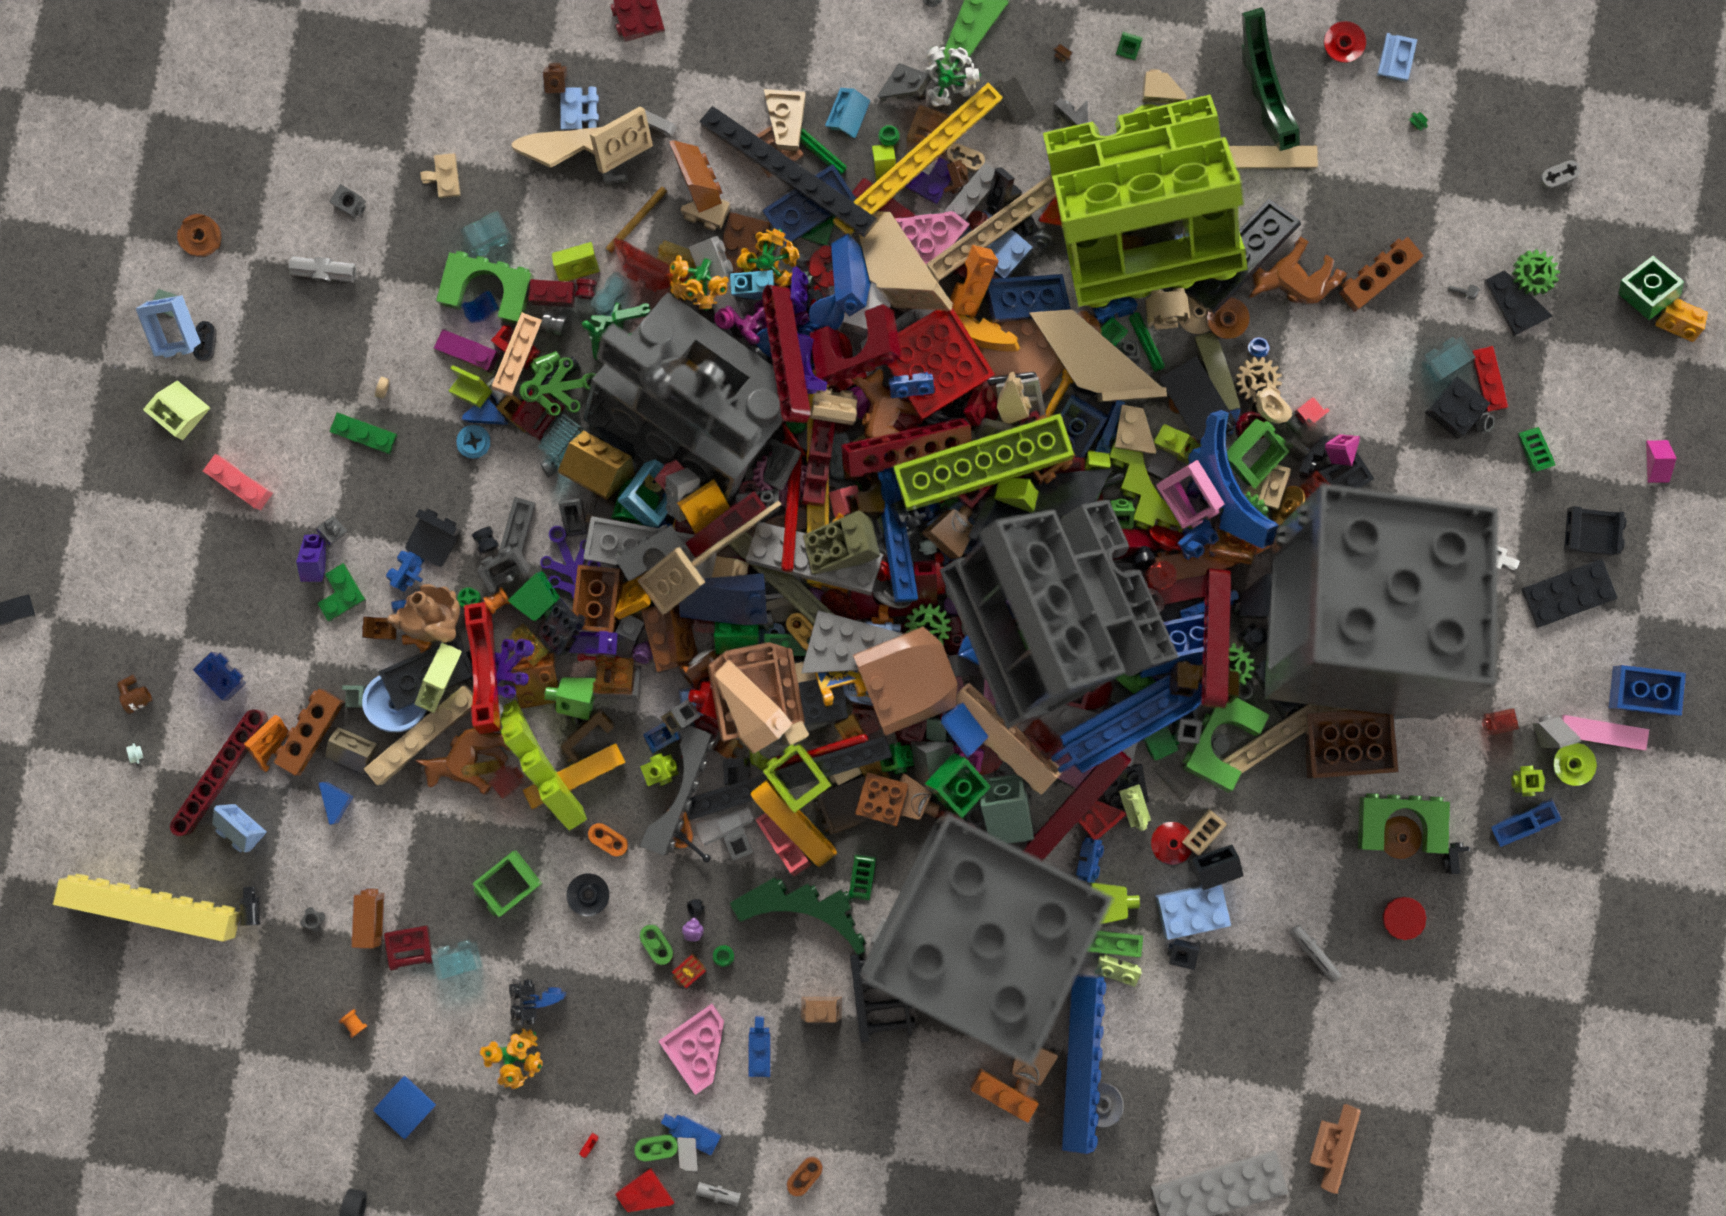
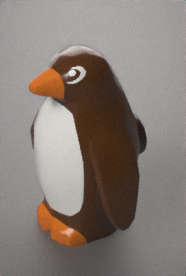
(697, 669)

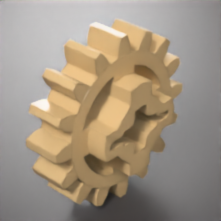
(1251, 375)

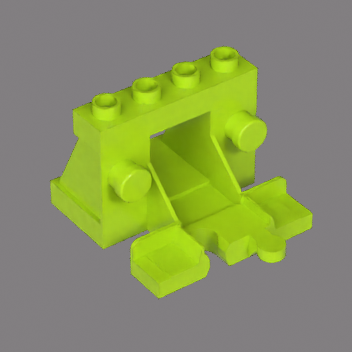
(1150, 172)

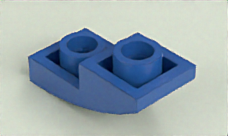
(548, 997)

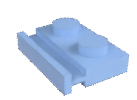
(1397, 57)

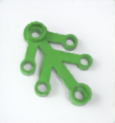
(554, 387)

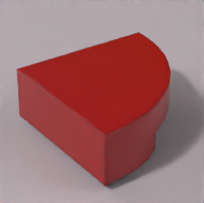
(588, 1145)

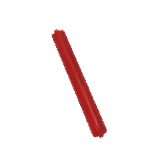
(791, 518)

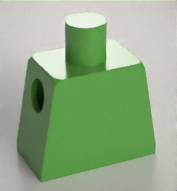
(573, 697)

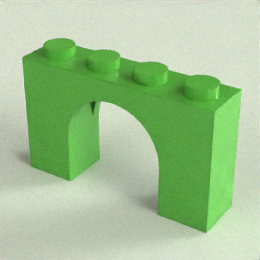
(462, 269)
(1203, 761)
(1432, 813)

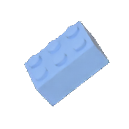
(1192, 911)

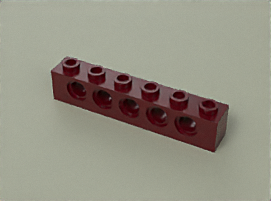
(855, 452)

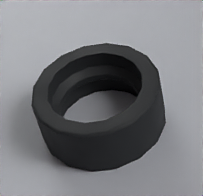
(354, 1203)

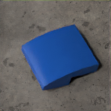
(404, 1107)

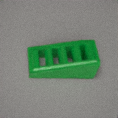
(1534, 466)
(863, 859)

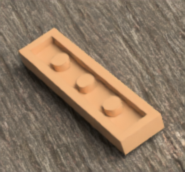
(516, 354)

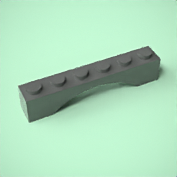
(694, 747)

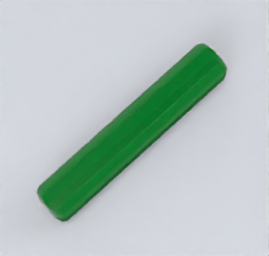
(821, 152)
(1146, 341)

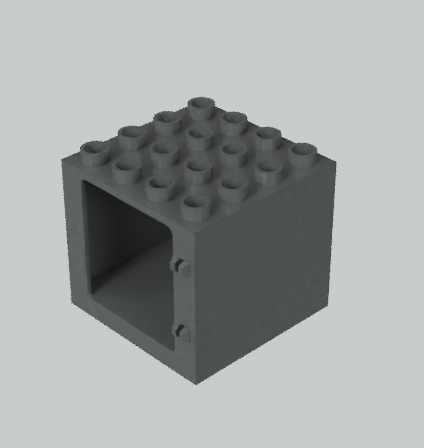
(1383, 603)
(985, 938)

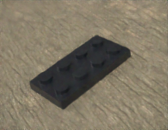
(1569, 593)
(406, 677)

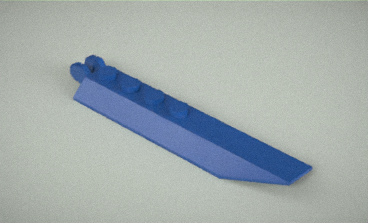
(1124, 725)

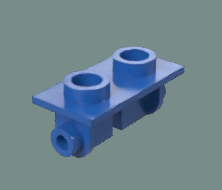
(1121, 306)
(920, 385)
(1093, 852)

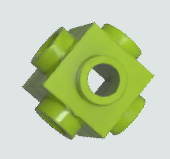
(659, 770)
(1535, 781)

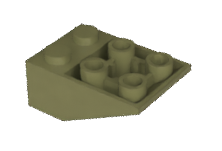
(842, 544)

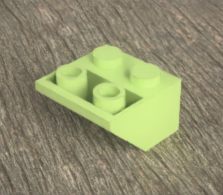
(177, 409)

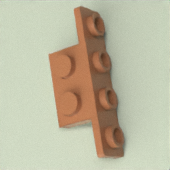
(1334, 1146)

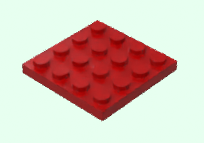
(946, 351)

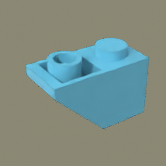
(751, 284)

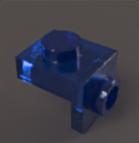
(480, 308)

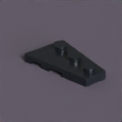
(1518, 308)

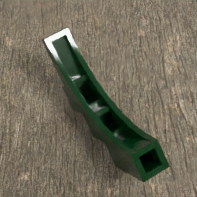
(1265, 83)
(804, 900)

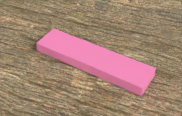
(1608, 732)

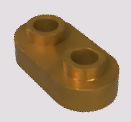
(801, 634)

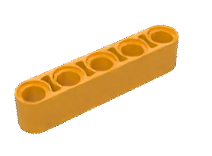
(581, 772)
(794, 825)

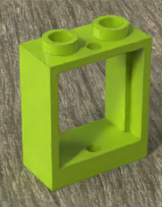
(774, 763)

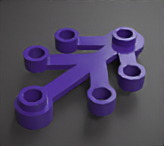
(571, 567)
(522, 649)

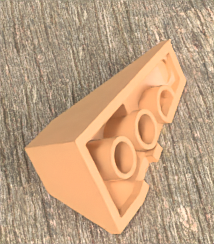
(755, 714)

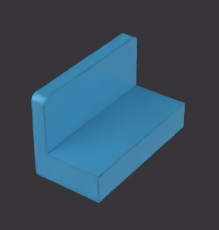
(848, 111)

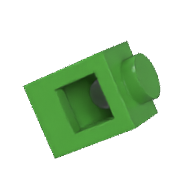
(1124, 508)

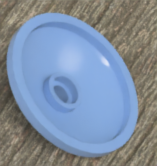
(379, 710)

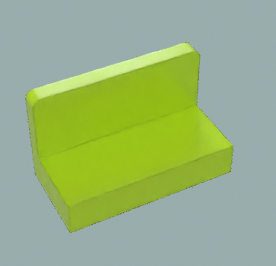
(575, 262)
(469, 387)

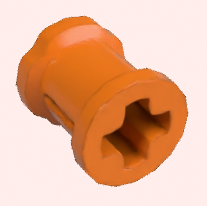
(497, 600)
(352, 1023)

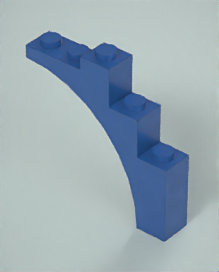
(1239, 515)

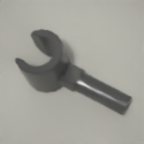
(1470, 293)

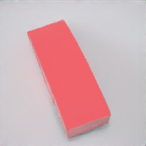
(789, 852)

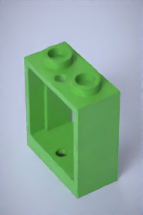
(1266, 462)
(525, 871)

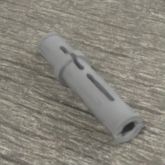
(1309, 946)

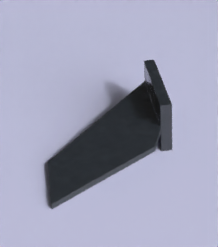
(1061, 494)

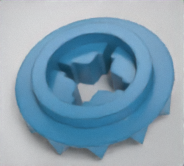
(465, 436)

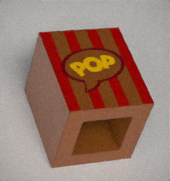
(688, 971)

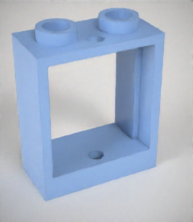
(153, 330)

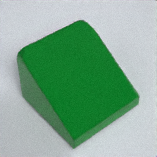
(1129, 46)

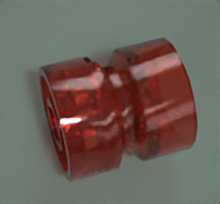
(1161, 575)

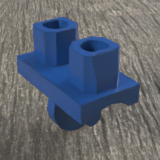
(1195, 539)
(407, 572)

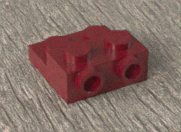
(637, 18)

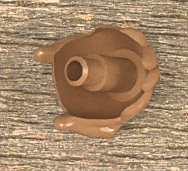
(428, 614)

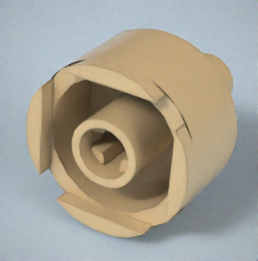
(1167, 309)

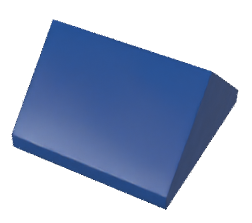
(963, 728)

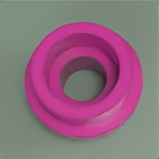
(724, 318)

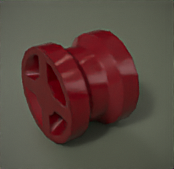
(585, 288)

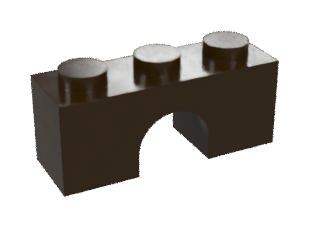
(870, 500)
(1185, 680)

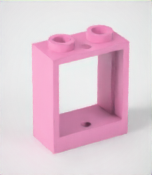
(1178, 505)

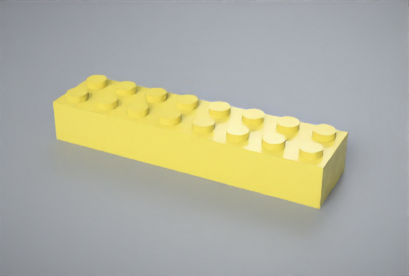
(147, 907)

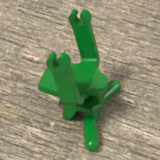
(601, 323)

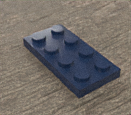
(799, 215)
(1018, 296)

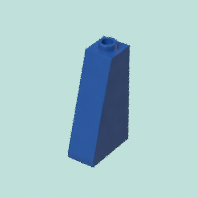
(850, 275)

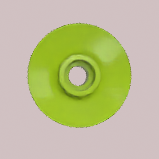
(1584, 768)

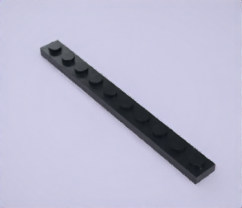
(788, 171)
(791, 776)

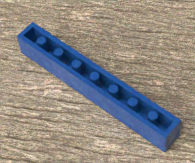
(1083, 1063)

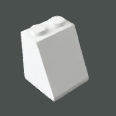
(857, 322)

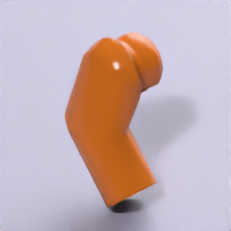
(422, 645)

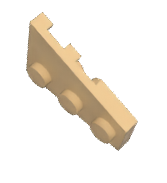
(786, 116)

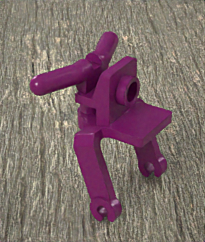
(752, 325)

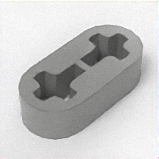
(660, 124)
(1561, 179)

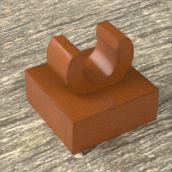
(727, 747)

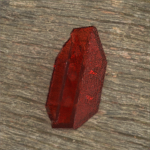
(644, 266)

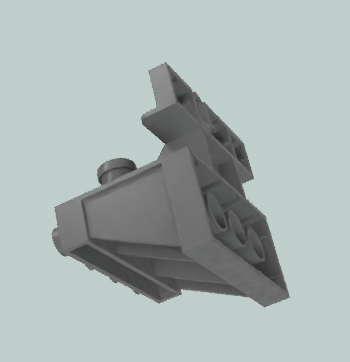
(681, 413)
(1070, 601)

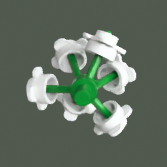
(945, 77)

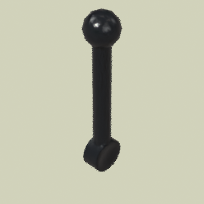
(705, 857)

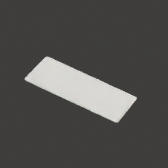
(687, 1154)

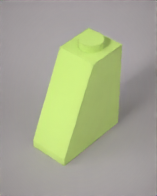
(437, 677)

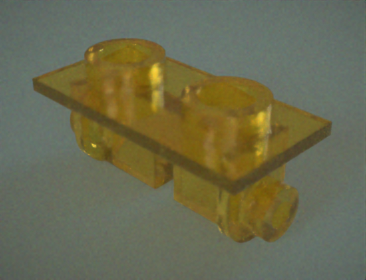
(669, 251)

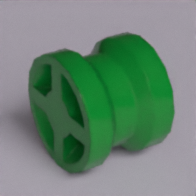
(467, 595)

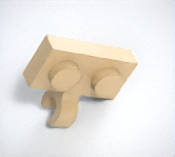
(445, 175)

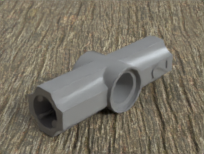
(322, 269)

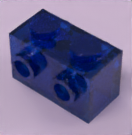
(218, 677)

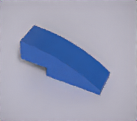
(1526, 822)

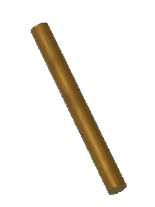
(638, 217)

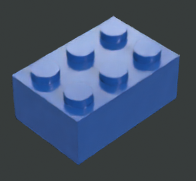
(1647, 690)

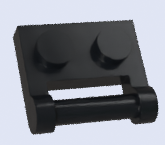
(1353, 478)

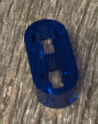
(1192, 490)

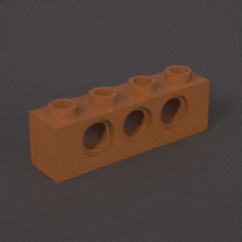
(1408, 256)
(284, 755)

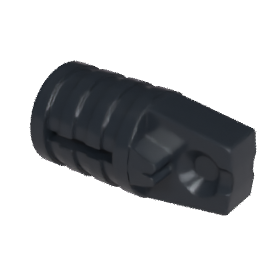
(249, 907)

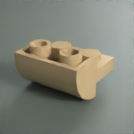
(834, 406)

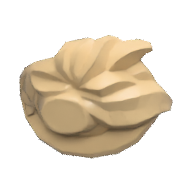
(1272, 406)

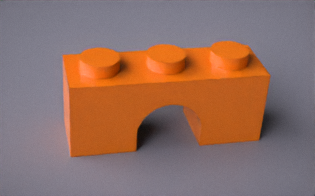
(980, 269)
(1004, 1096)

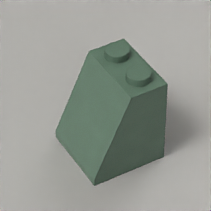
(1007, 809)

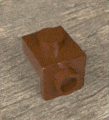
(554, 78)
(958, 173)
(378, 628)

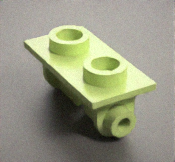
(1135, 807)
(1125, 973)

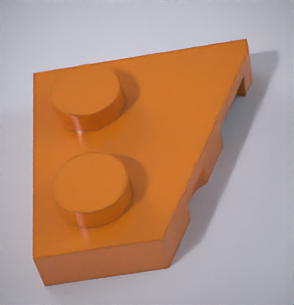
(266, 741)

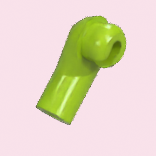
(758, 760)

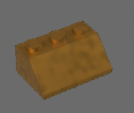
(596, 465)

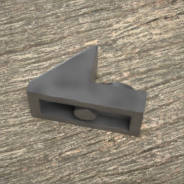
(1067, 112)

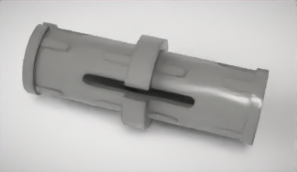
(718, 1194)

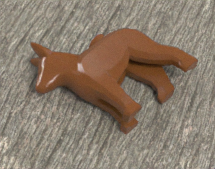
(1294, 281)
(883, 408)
(465, 752)

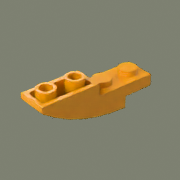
(989, 334)

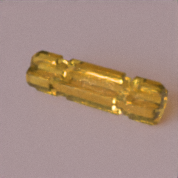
(480, 768)

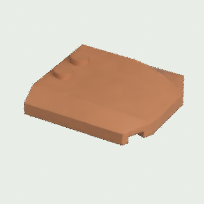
(1033, 356)
(771, 670)
(907, 679)

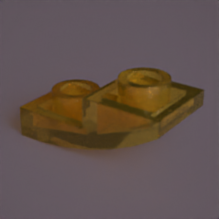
(524, 632)

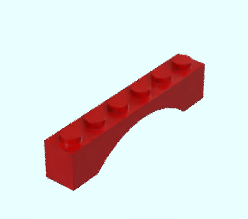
(485, 690)

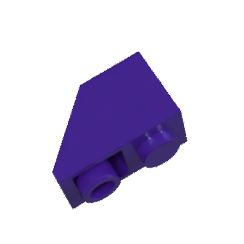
(312, 559)

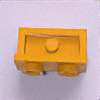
(1683, 320)

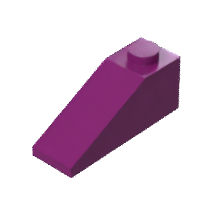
(467, 351)

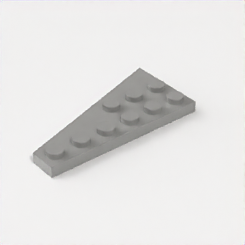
(837, 639)

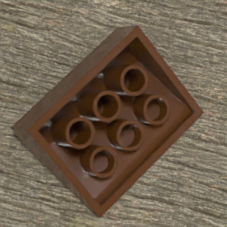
(1350, 744)

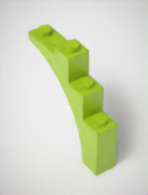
(1137, 483)
(537, 767)

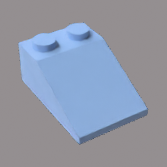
(1009, 250)
(237, 826)

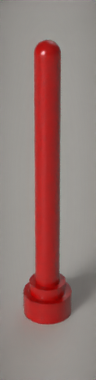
(825, 749)

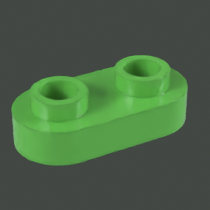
(656, 944)
(656, 1146)

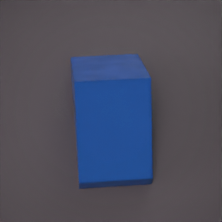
(486, 414)
(660, 737)
(335, 801)

